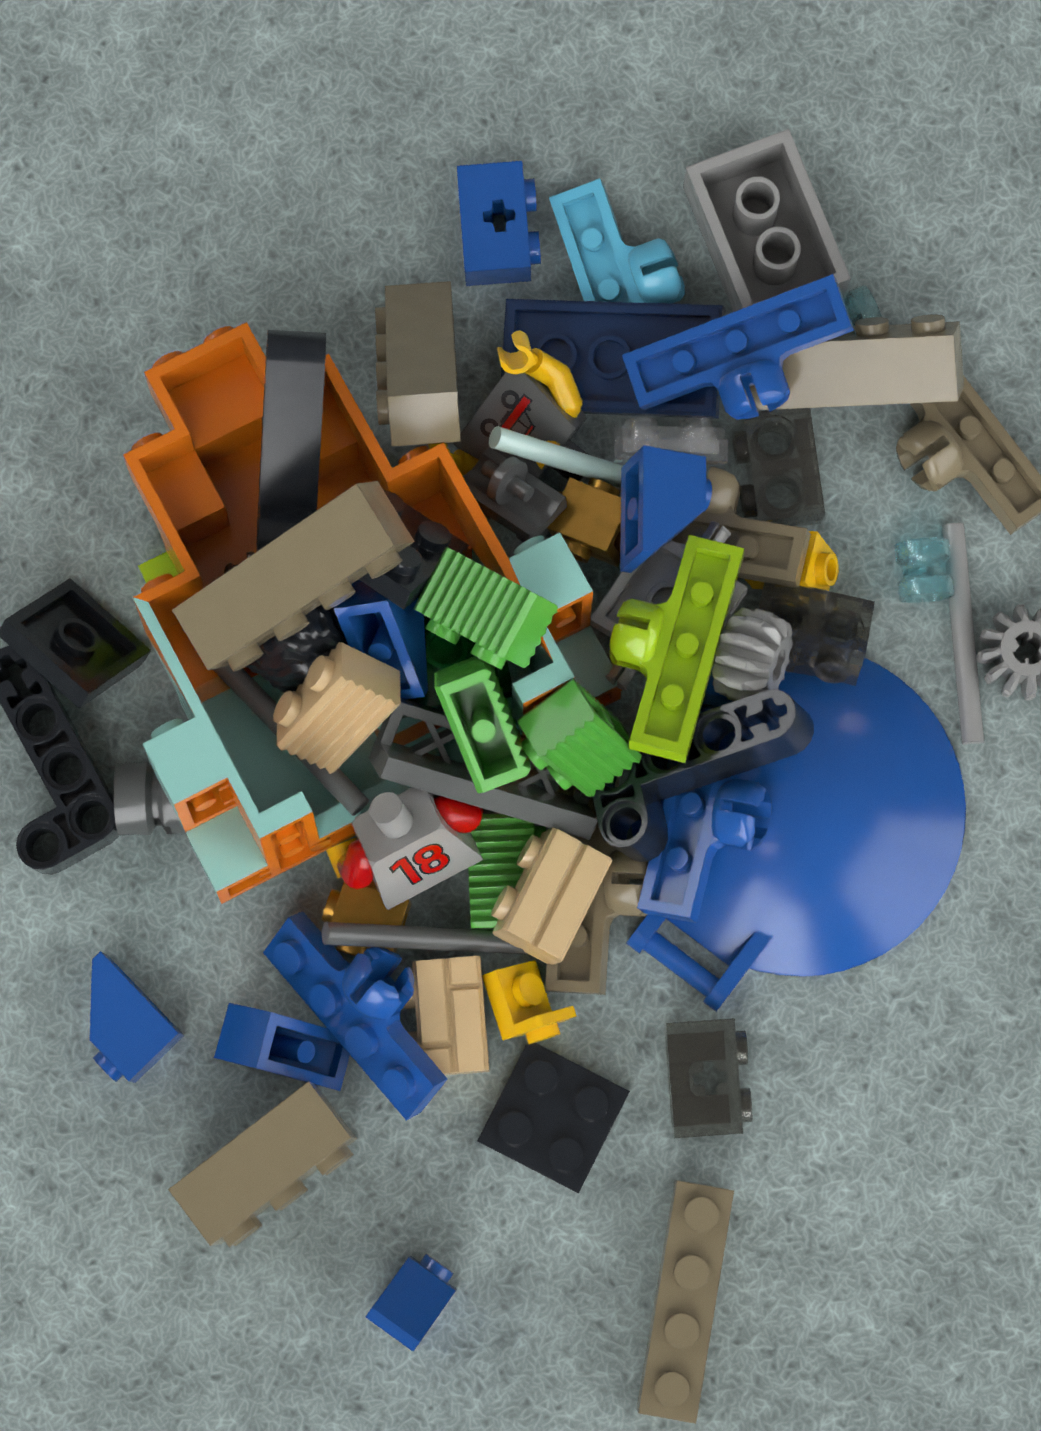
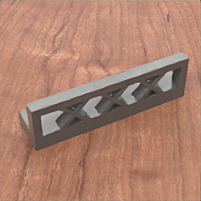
(452, 780)

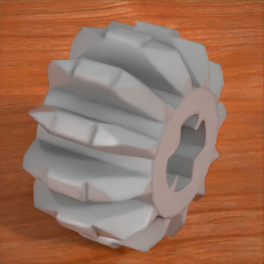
(1003, 645)
(751, 654)

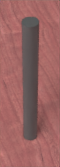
(263, 706)
(415, 938)

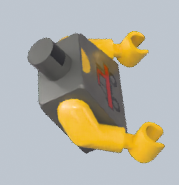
(531, 398)

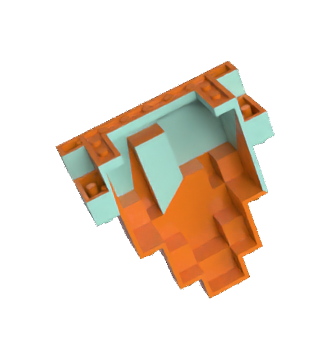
(229, 783)

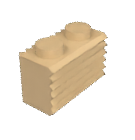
(336, 707)

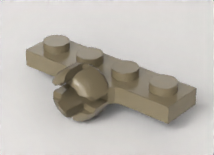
(973, 445)
(771, 550)
(587, 957)

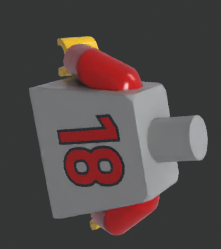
(408, 844)

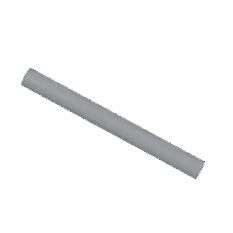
(963, 637)

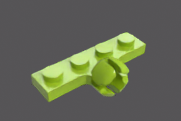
(677, 646)

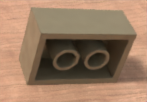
(264, 1167)

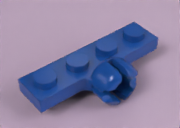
(740, 350)
(697, 827)
(360, 1009)

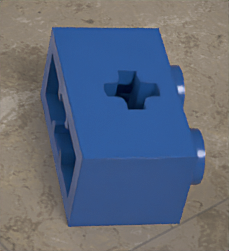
(489, 192)

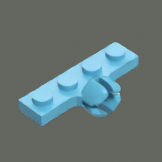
(601, 260)

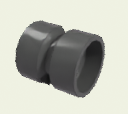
(141, 801)

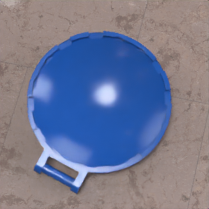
(852, 848)

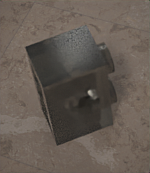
(687, 1050)

